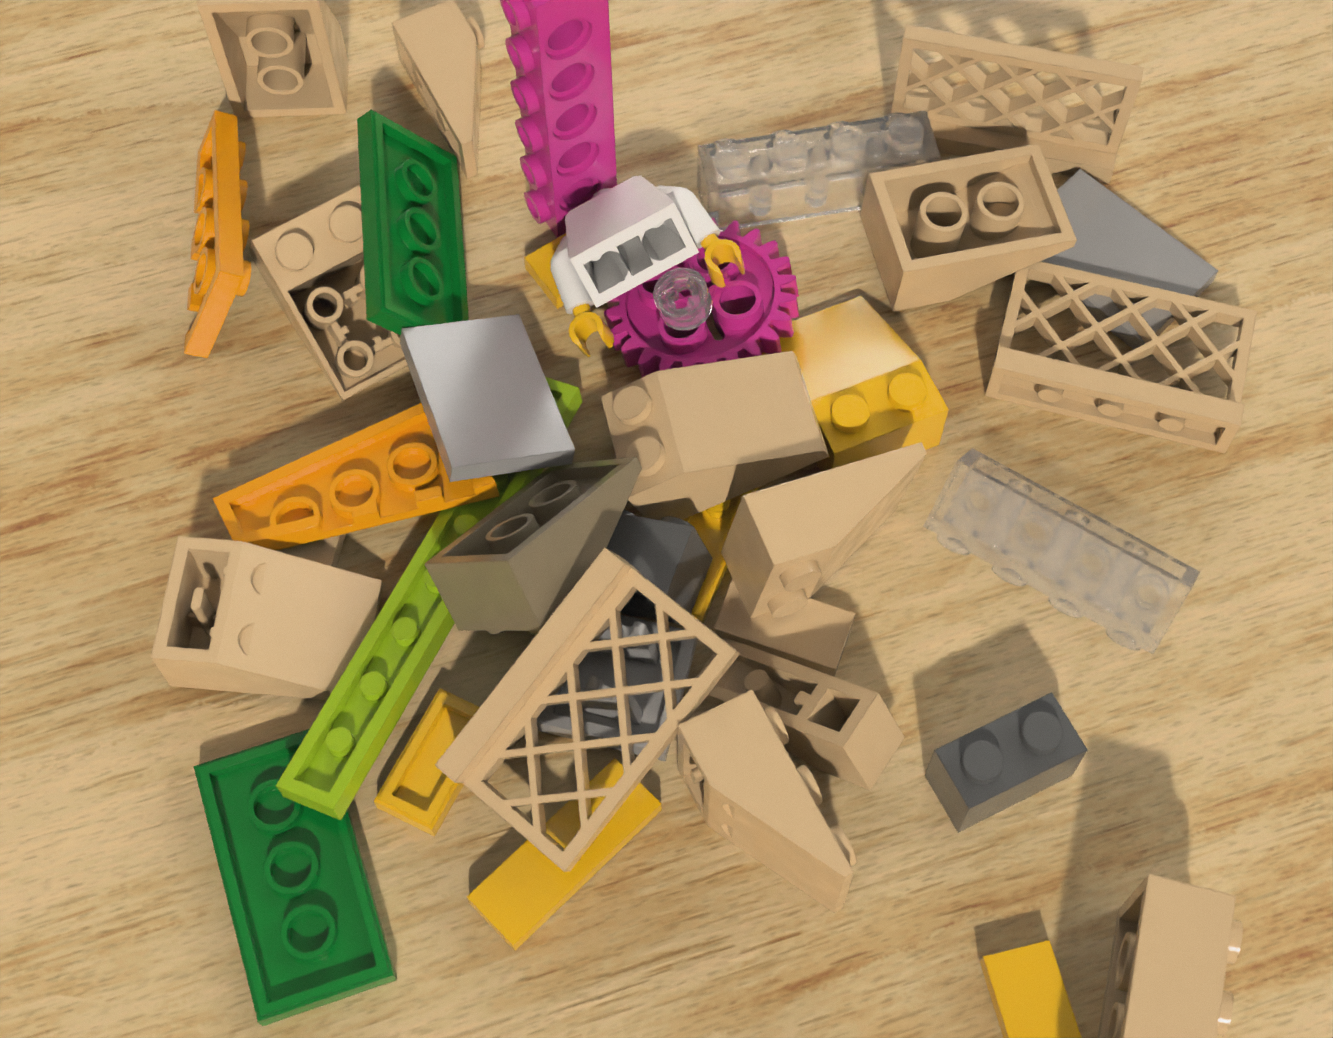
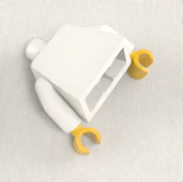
(627, 239)

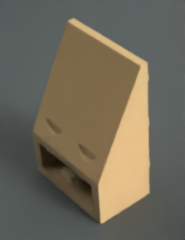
(320, 285)
(259, 620)
(760, 800)

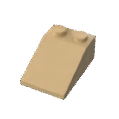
(278, 56)
(962, 223)
(713, 431)
(804, 530)

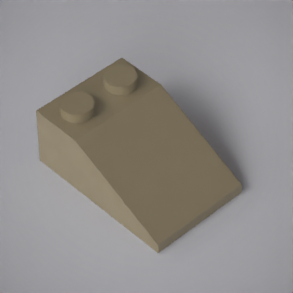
(533, 547)

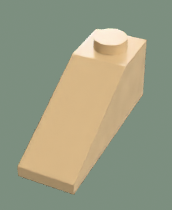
(444, 65)
(826, 718)

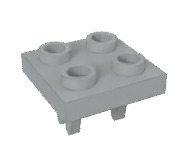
(642, 667)

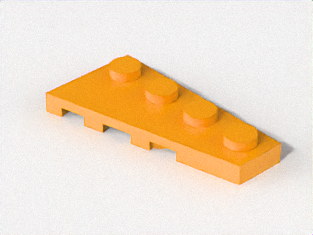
(218, 233)
(350, 486)

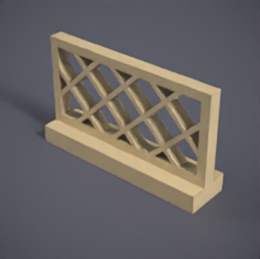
(979, 126)
(1123, 398)
(539, 675)

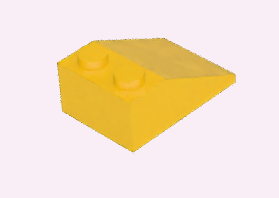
(864, 384)

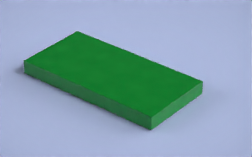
(409, 228)
(291, 887)

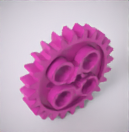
(763, 295)

